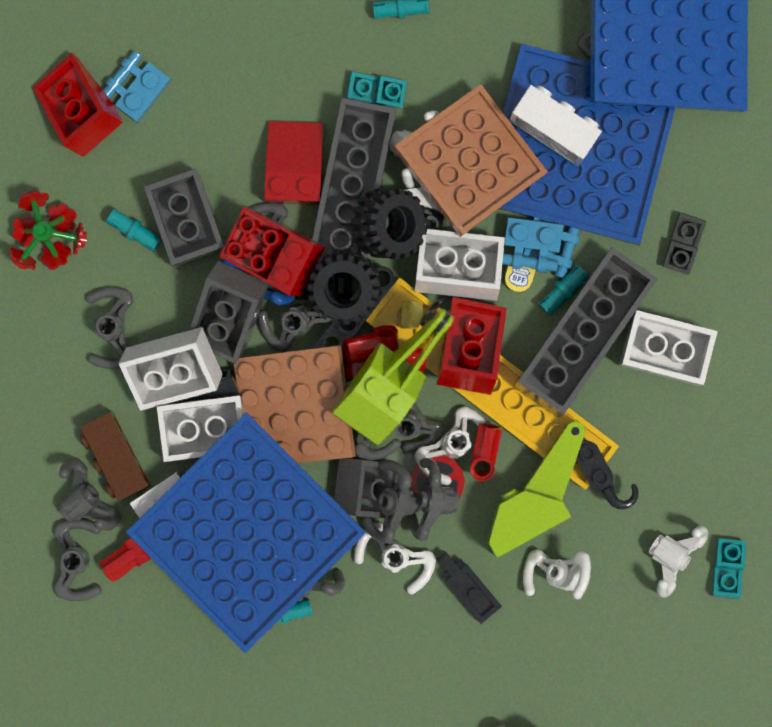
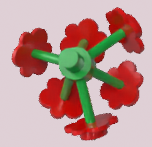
(31, 232)

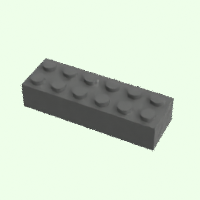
(353, 169)
(585, 332)

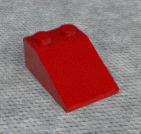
(77, 106)
(294, 163)
(472, 346)

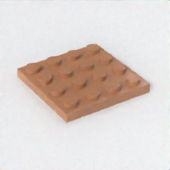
(470, 160)
(293, 401)

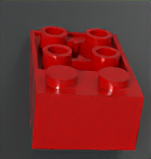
(272, 252)

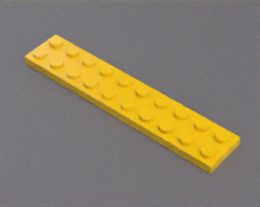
(506, 404)

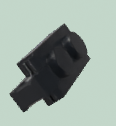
(469, 588)

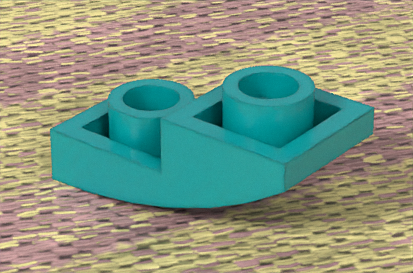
(376, 90)
(728, 568)

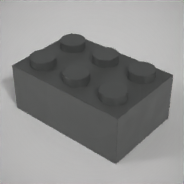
(185, 218)
(229, 310)

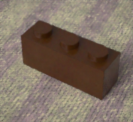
(114, 457)

